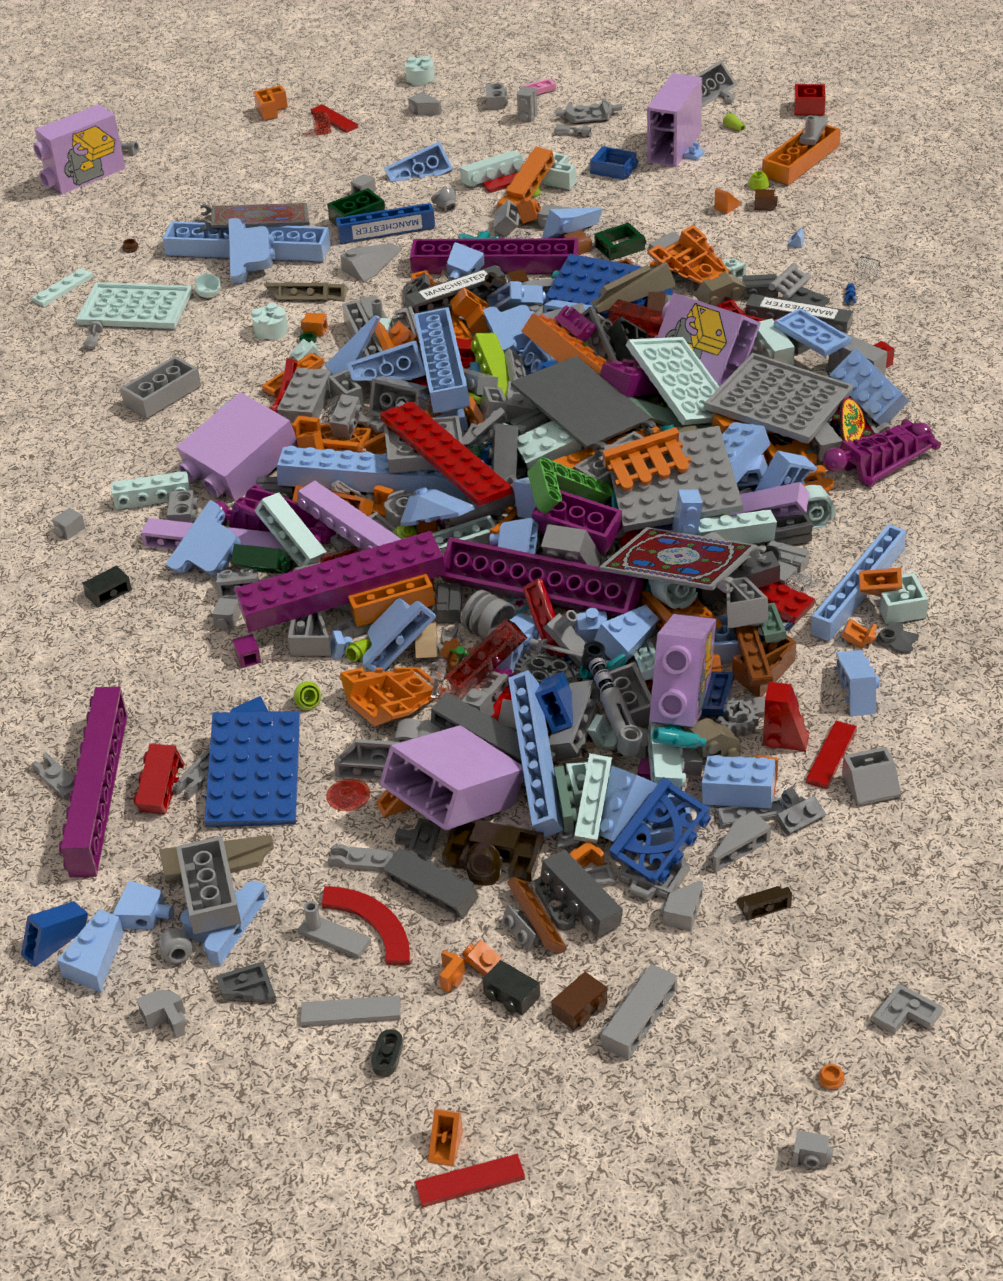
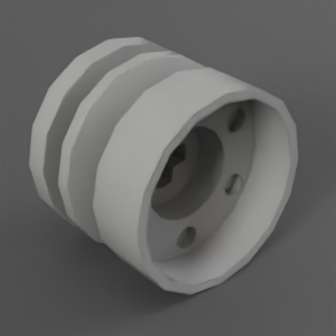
(485, 613)

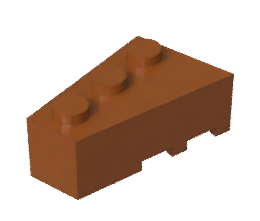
(779, 657)

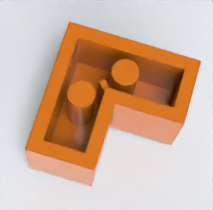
(269, 101)
(471, 309)

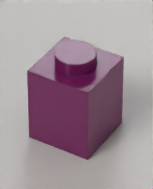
(247, 651)

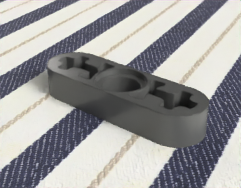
(555, 912)

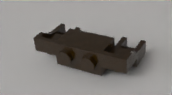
(515, 845)

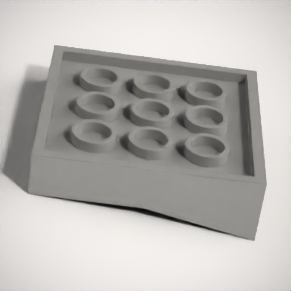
(404, 458)

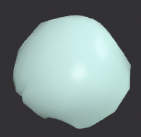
(207, 285)

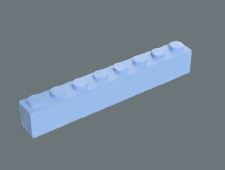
(847, 594)
(535, 755)

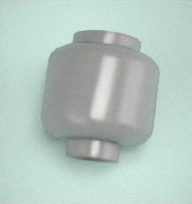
(175, 946)

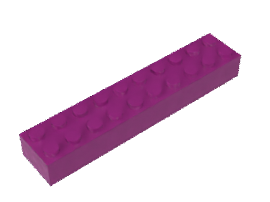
(510, 254)
(331, 582)
(566, 582)
(94, 783)

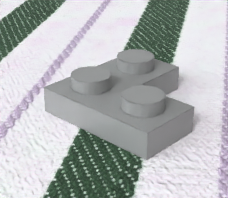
(905, 1004)

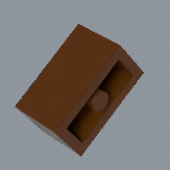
(579, 1001)

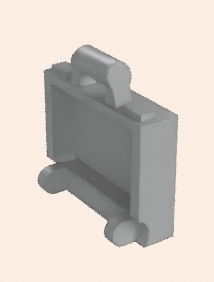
(646, 889)

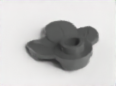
(897, 638)

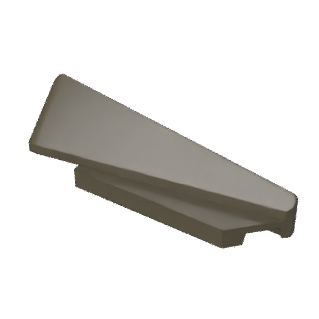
(635, 286)
(308, 291)
(241, 855)

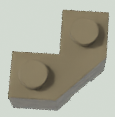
(715, 290)
(718, 737)

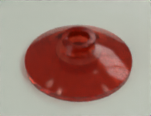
(350, 800)

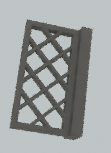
(600, 339)

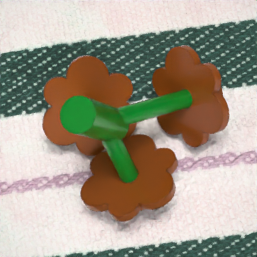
(455, 652)

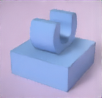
(694, 152)
(338, 644)

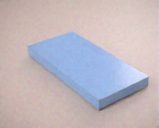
(812, 332)

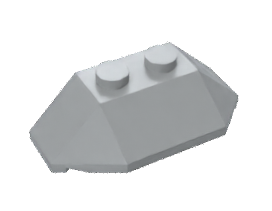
(363, 759)

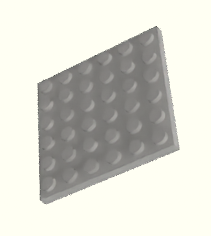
(779, 397)
(707, 472)

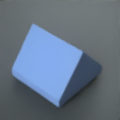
(796, 239)

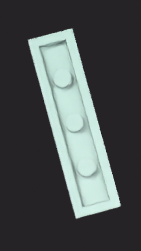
(62, 287)
(646, 660)
(592, 798)

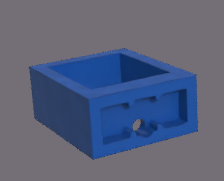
(605, 154)

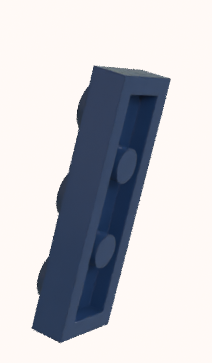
(717, 694)

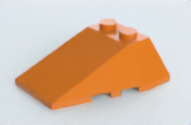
(690, 257)
(386, 694)

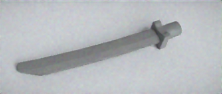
(542, 645)

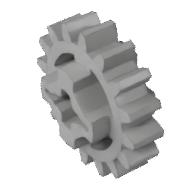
(739, 716)

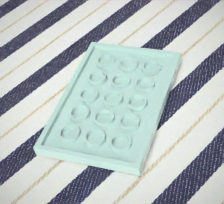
(135, 305)
(677, 376)

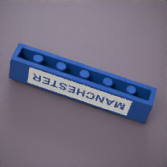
(385, 222)

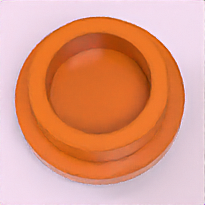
(831, 1076)

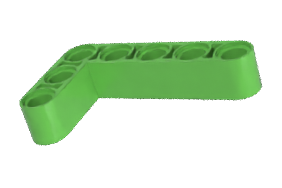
(550, 477)

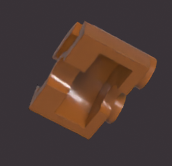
(583, 241)

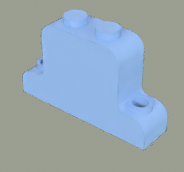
(249, 249)
(515, 294)
(508, 326)
(206, 544)
(395, 632)
(221, 941)

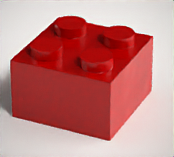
(809, 99)

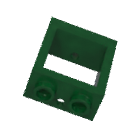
(604, 239)
(261, 558)

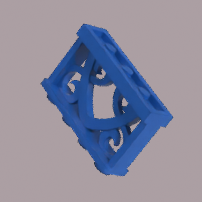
(660, 801)

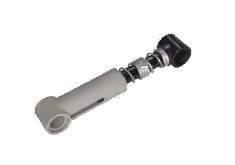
(626, 732)

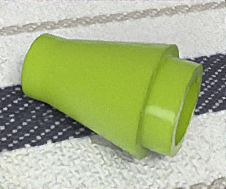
(732, 122)
(356, 650)

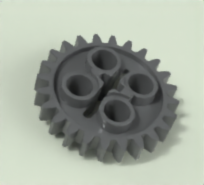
(543, 666)

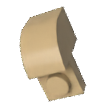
(427, 642)

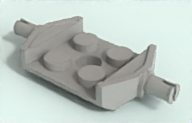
(580, 112)

